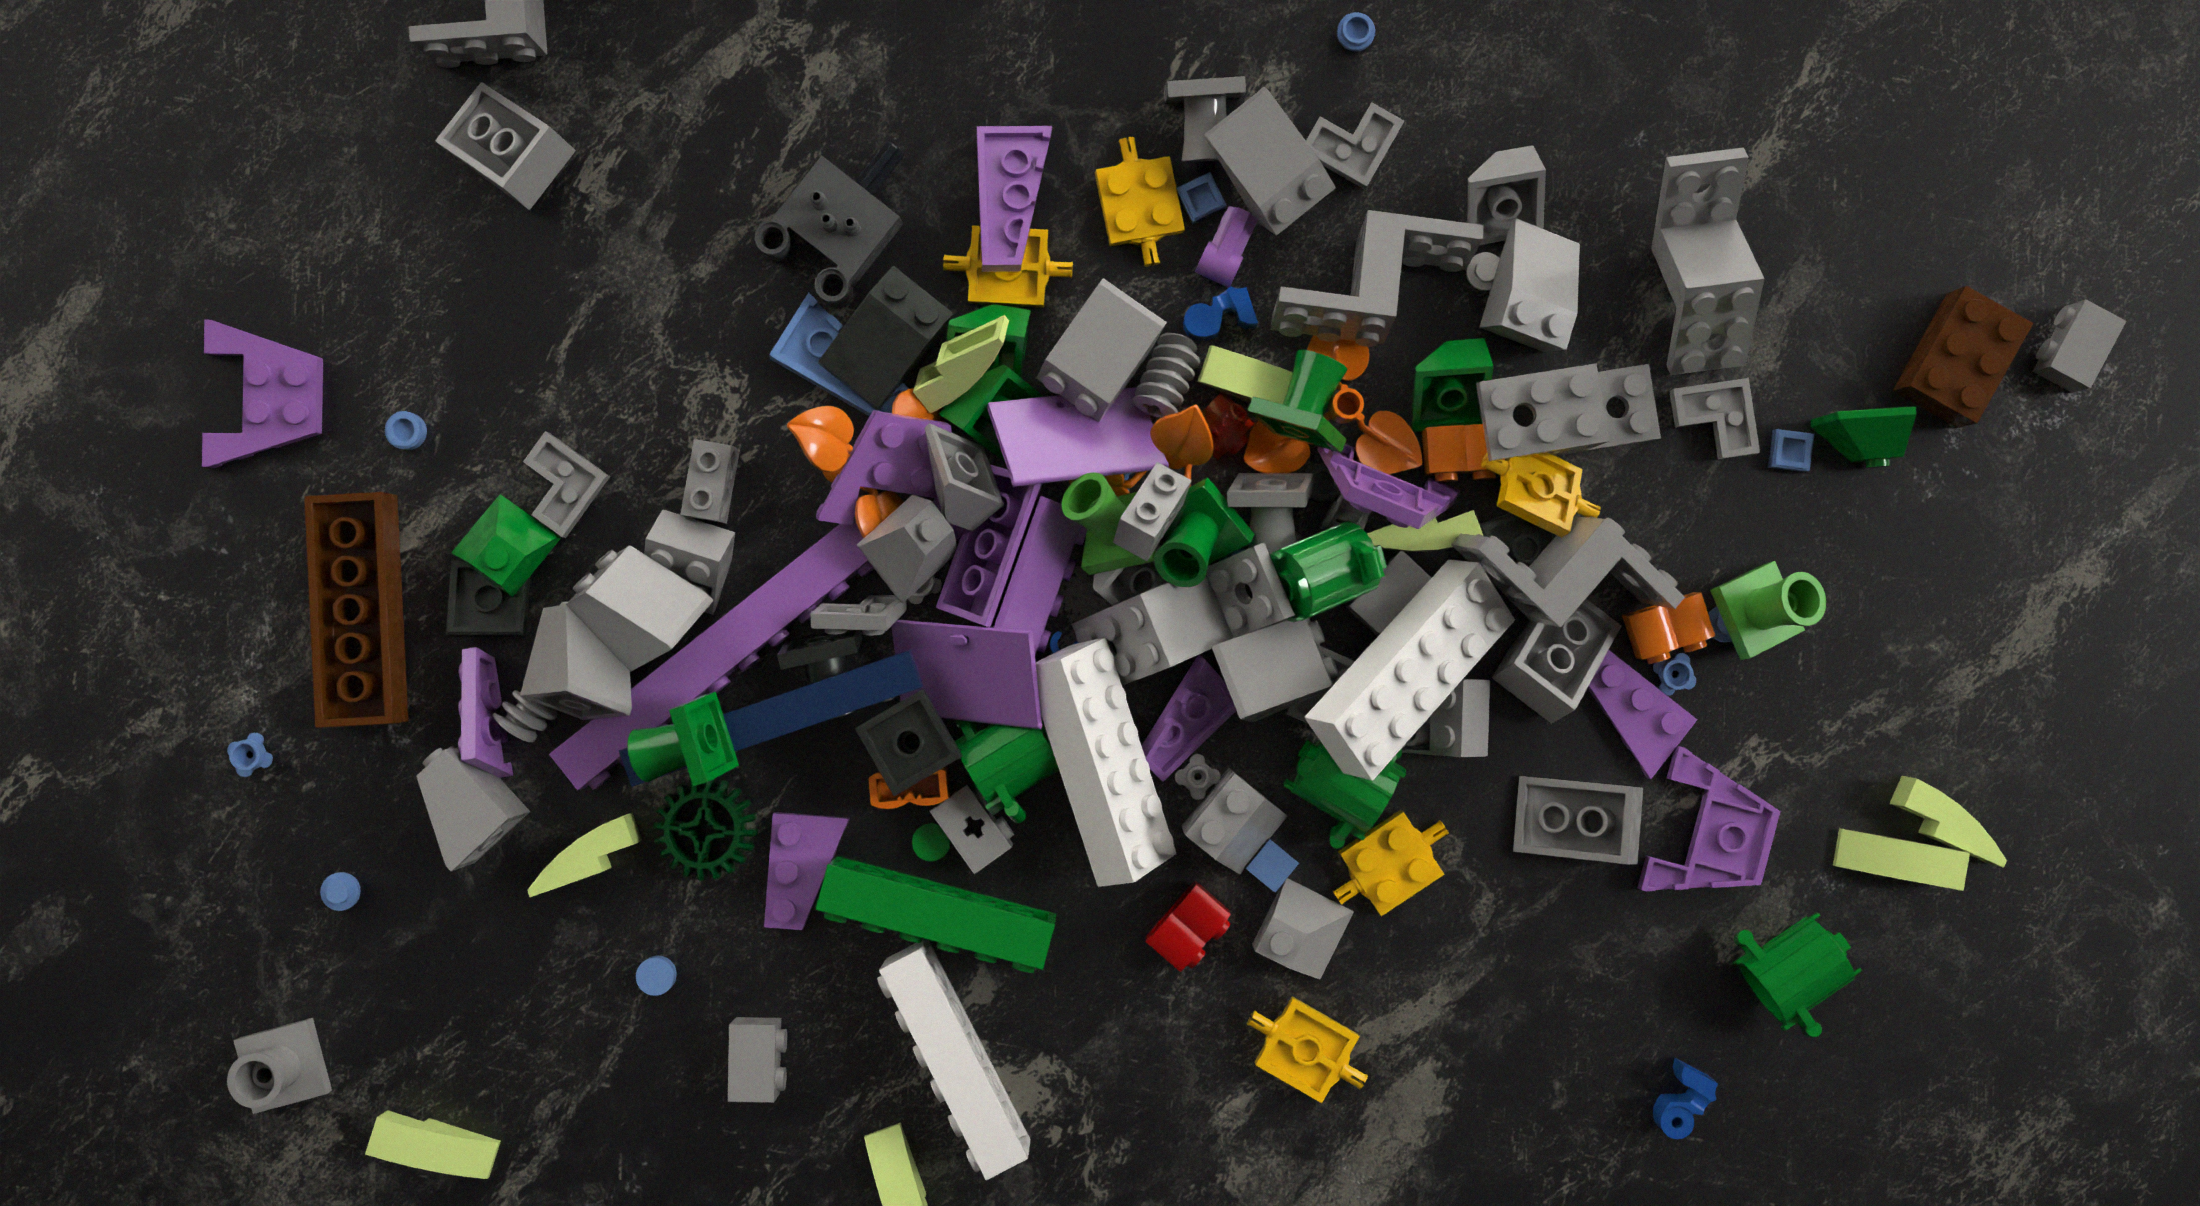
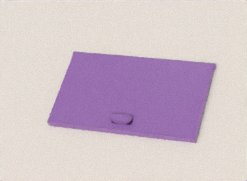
(1056, 442)
(974, 678)

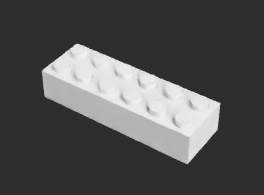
(1410, 669)
(1102, 763)
(955, 1059)

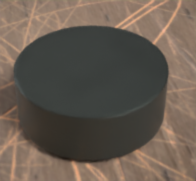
(1324, 485)

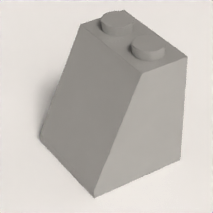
(1101, 350)
(637, 606)
(1275, 668)
(575, 669)
(466, 807)
(1233, 822)

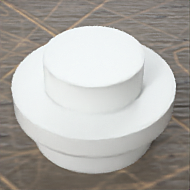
(1482, 270)

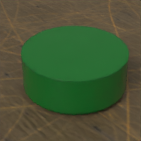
(930, 842)

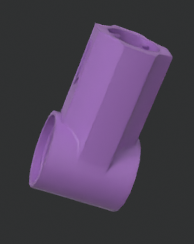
(1223, 255)

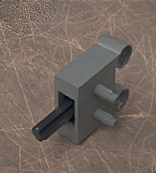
(837, 221)

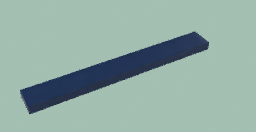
(814, 703)

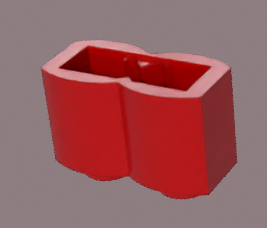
(1188, 927)

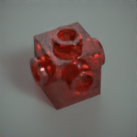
(1227, 425)

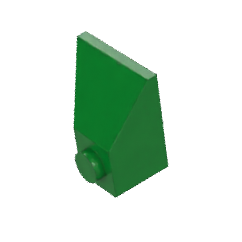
(1015, 342)
(1447, 385)
(970, 410)
(1868, 434)
(506, 545)

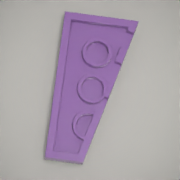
(1008, 183)

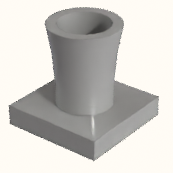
(1203, 109)
(1271, 504)
(278, 1067)

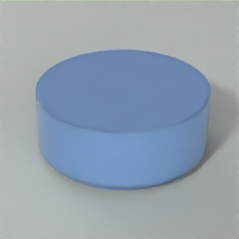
(405, 430)
(656, 975)

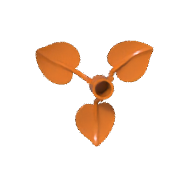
(1181, 438)
(825, 439)
(1386, 441)

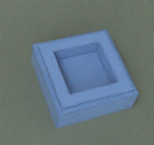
(1201, 198)
(1791, 450)
(1272, 865)

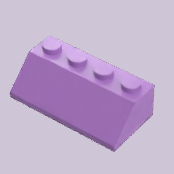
(988, 555)
(1040, 571)

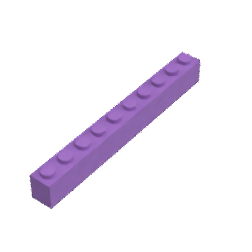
(719, 652)

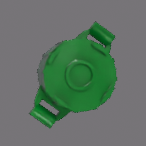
(1328, 569)
(1005, 762)
(1345, 797)
(1796, 971)

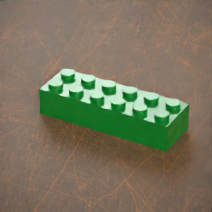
(936, 913)

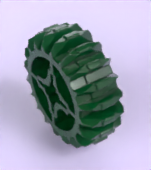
(702, 844)

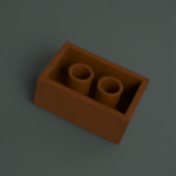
(1962, 357)

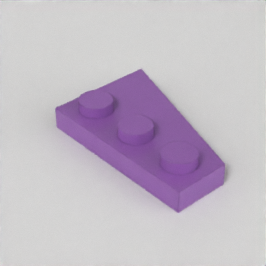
(481, 697)
(1640, 712)
(1188, 719)
(797, 865)

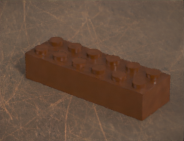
(356, 609)

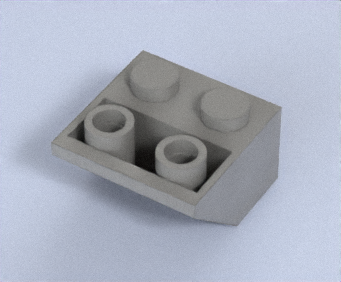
(692, 551)
(1457, 725)

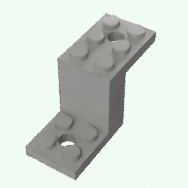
(510, 31)
(1380, 250)
(1706, 261)
(1568, 411)
(1570, 570)
(1182, 622)

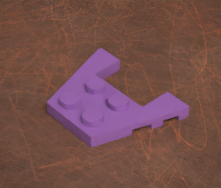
(278, 395)
(888, 457)
(1387, 495)
(1728, 838)

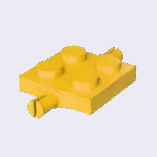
(1139, 201)
(1010, 288)
(1541, 490)
(1391, 862)
(1307, 1049)

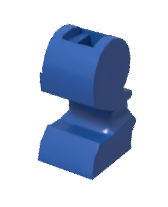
(1204, 321)
(1675, 1111)

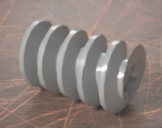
(1167, 375)
(525, 717)

